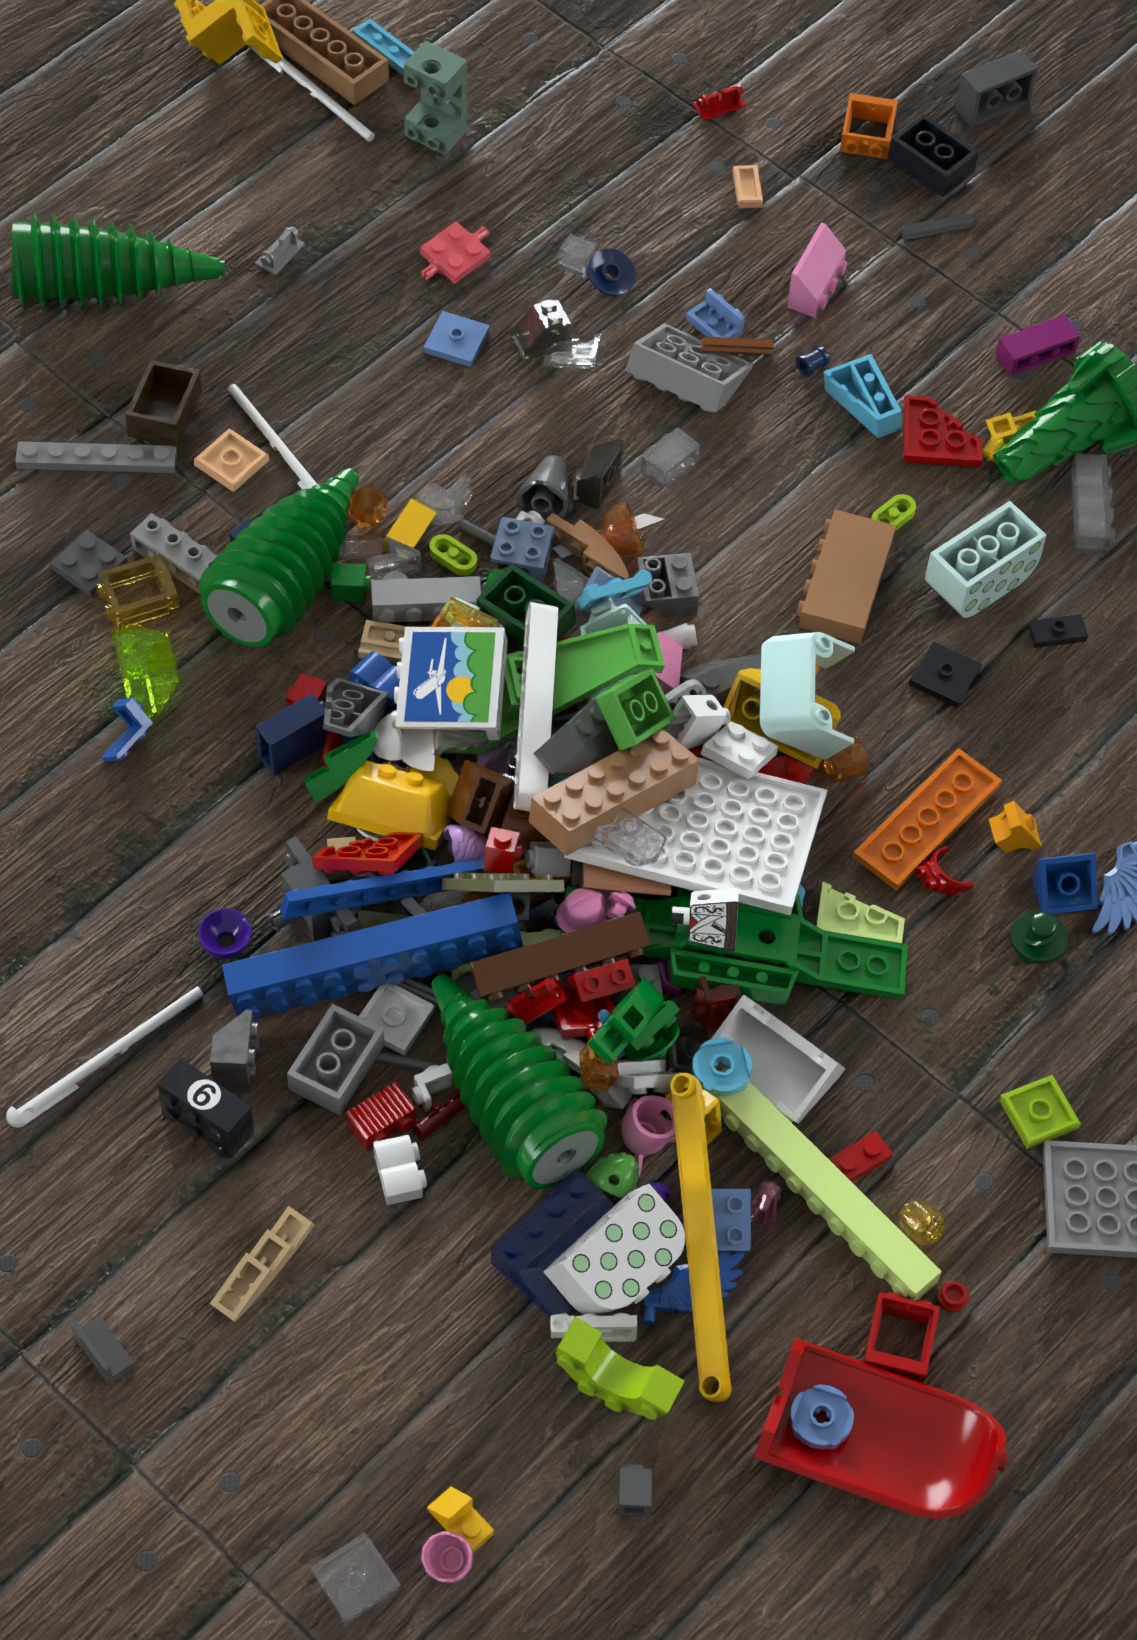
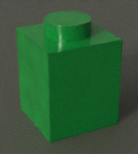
(349, 582)

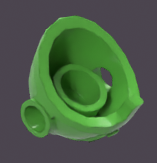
(620, 1169)

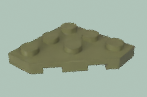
(502, 882)

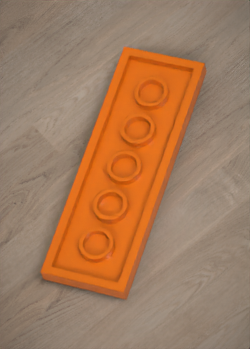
(926, 819)

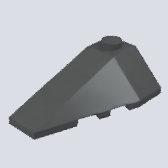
(719, 675)
(353, 708)

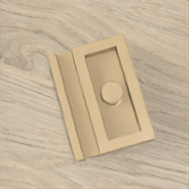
(382, 639)

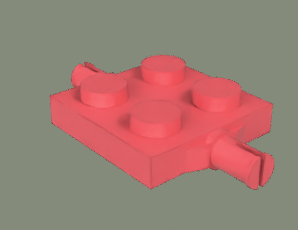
(454, 252)

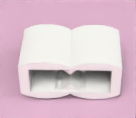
(398, 1169)

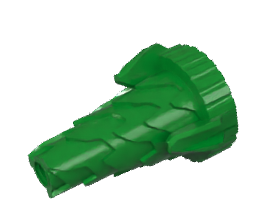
(1089, 409)

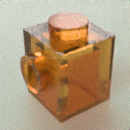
(367, 506)
(848, 763)

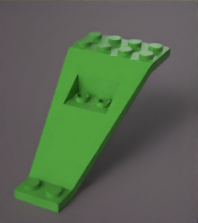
(581, 669)

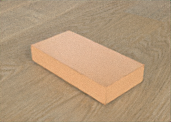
(747, 186)

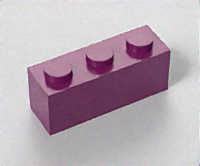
(1037, 345)

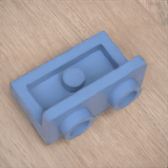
(716, 317)

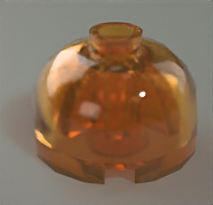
(621, 530)

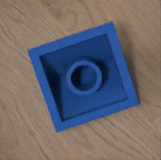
(1066, 883)

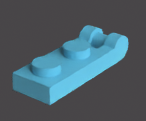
(615, 589)

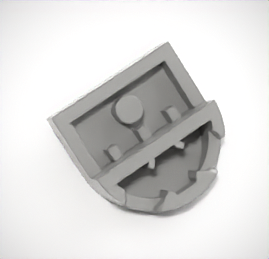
(643, 1075)

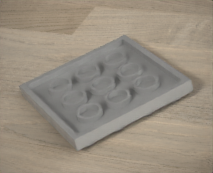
(1090, 1198)

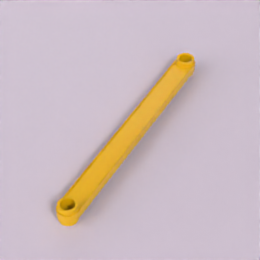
(700, 1238)

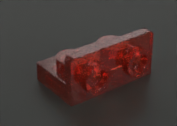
(714, 1004)

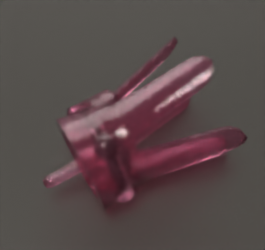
(766, 1201)

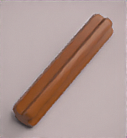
(737, 345)

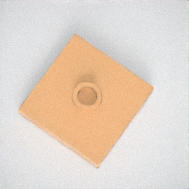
(231, 460)

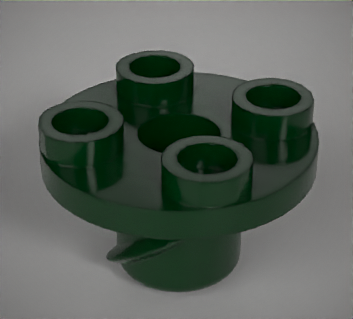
(1039, 937)

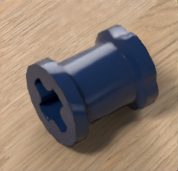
(812, 361)

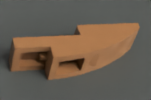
(589, 545)

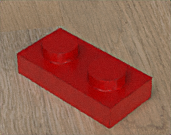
(862, 1156)

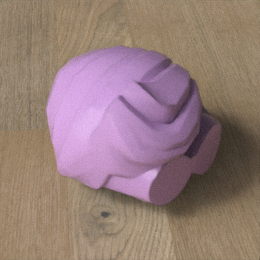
(465, 843)

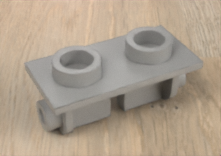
(280, 252)

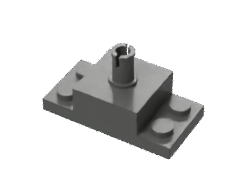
(303, 876)

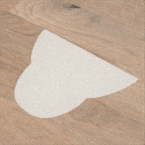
(414, 749)

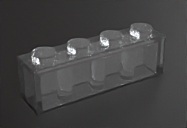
(1091, 504)

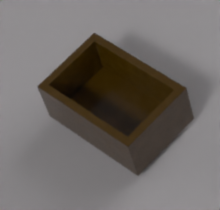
(163, 403)

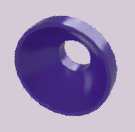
(222, 923)

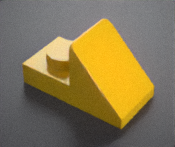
(458, 1516)

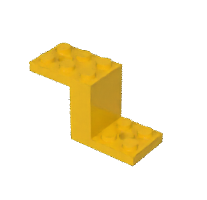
(227, 27)

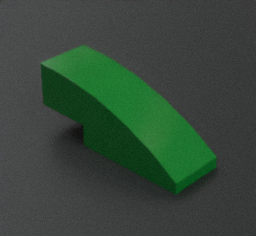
(340, 765)

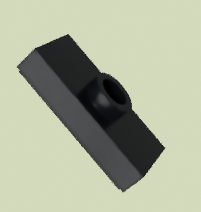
(1058, 631)

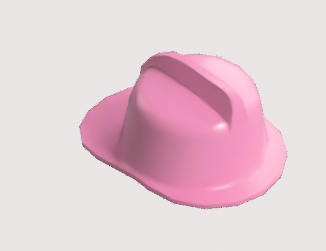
(583, 909)

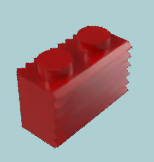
(381, 1115)

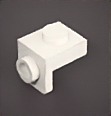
(431, 1081)

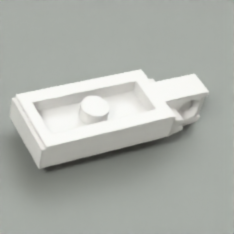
(614, 1328)

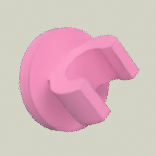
(621, 904)

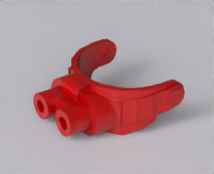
(936, 879)

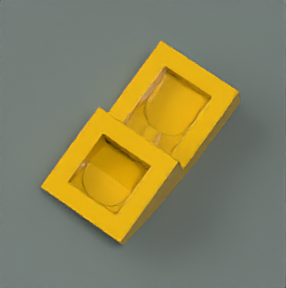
(1006, 426)

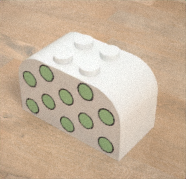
(620, 1254)

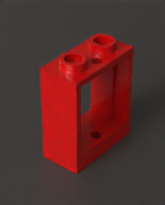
(919, 1311)

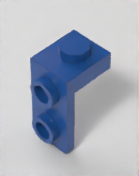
(137, 721)

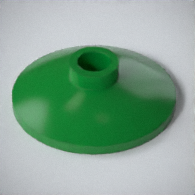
(659, 1047)

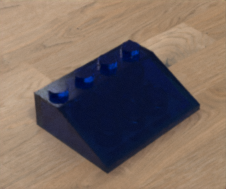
(546, 1235)

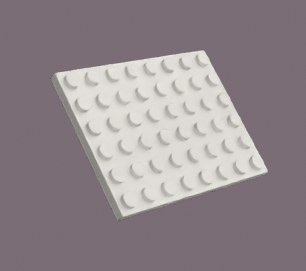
(729, 837)

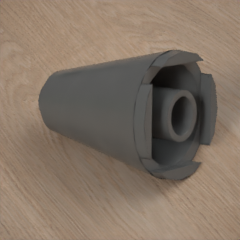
(546, 489)

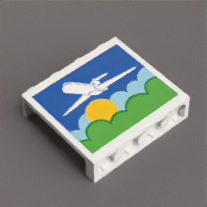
(451, 679)

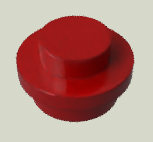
(953, 1296)

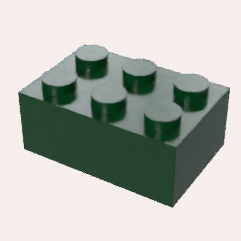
(509, 600)

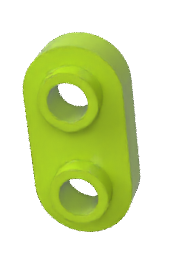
(890, 511)
(455, 555)

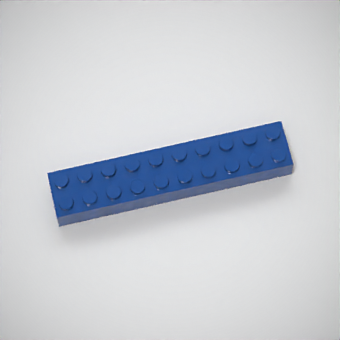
(373, 957)

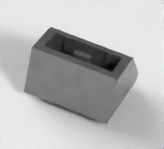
(672, 584)
(234, 1053)

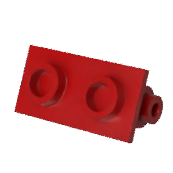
(719, 104)
(545, 997)

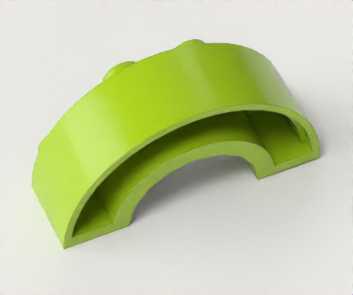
(614, 1378)

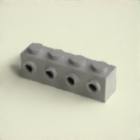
(180, 553)
(419, 598)

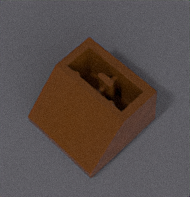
(480, 797)

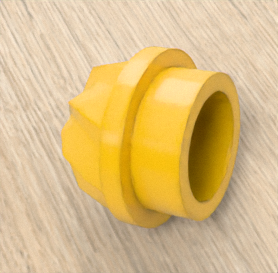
(991, 447)

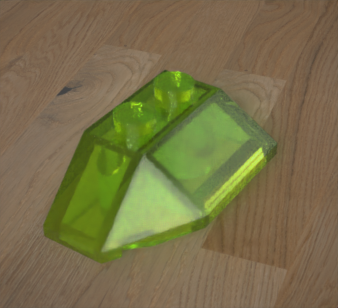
(145, 665)

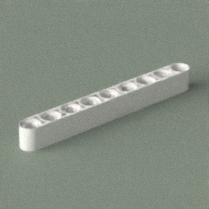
(535, 702)

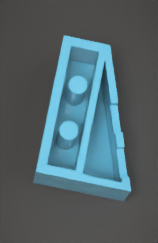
(865, 395)

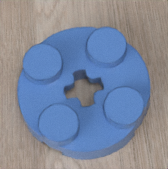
(829, 1433)

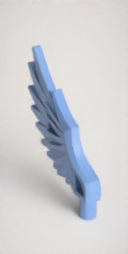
(1119, 891)

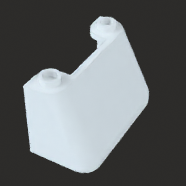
(784, 1064)

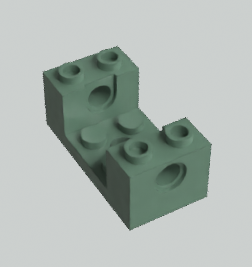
(442, 110)

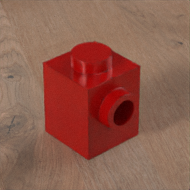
(305, 686)
(502, 851)

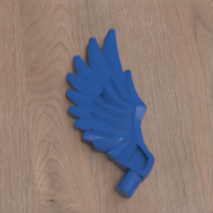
(677, 1293)

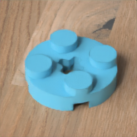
(717, 1082)

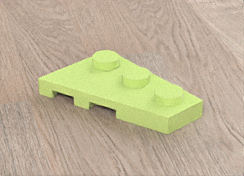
(849, 916)

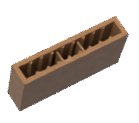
(845, 576)

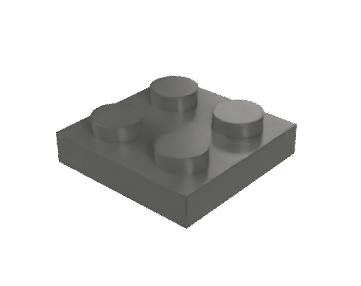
(84, 561)

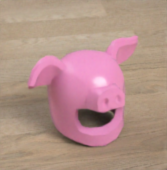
(645, 1128)

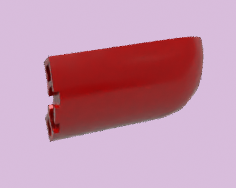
(906, 1443)

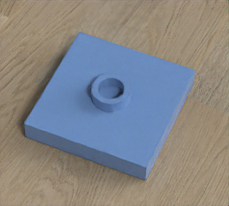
(456, 339)

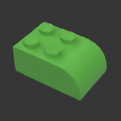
(635, 708)

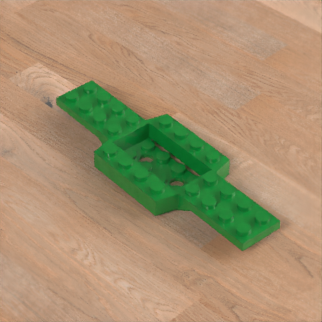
(808, 952)

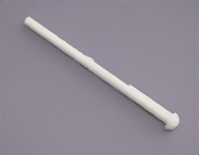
(317, 93)
(276, 443)
(67, 1085)

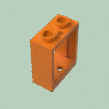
(859, 108)

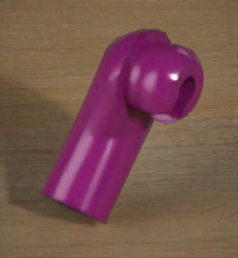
(664, 977)

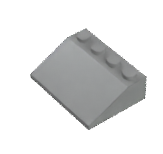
(680, 366)

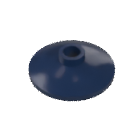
(615, 264)

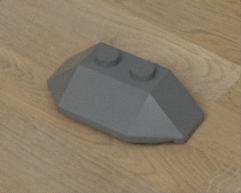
(578, 743)

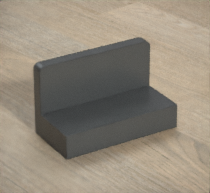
(102, 1349)

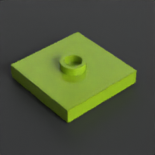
(1039, 1111)

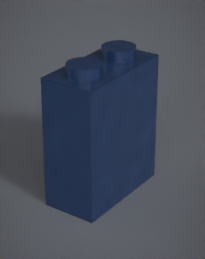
(291, 734)

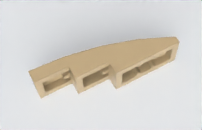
(262, 1264)

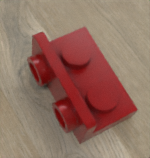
(601, 980)

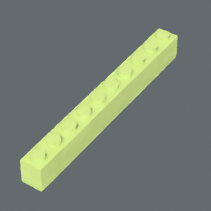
(829, 1193)

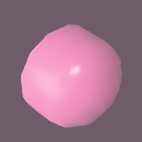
(447, 1557)

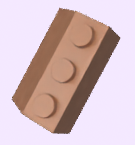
(607, 879)

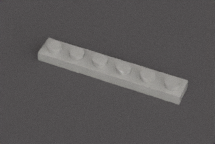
(96, 457)

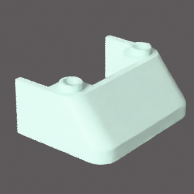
(788, 692)

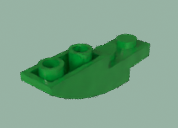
(626, 1021)

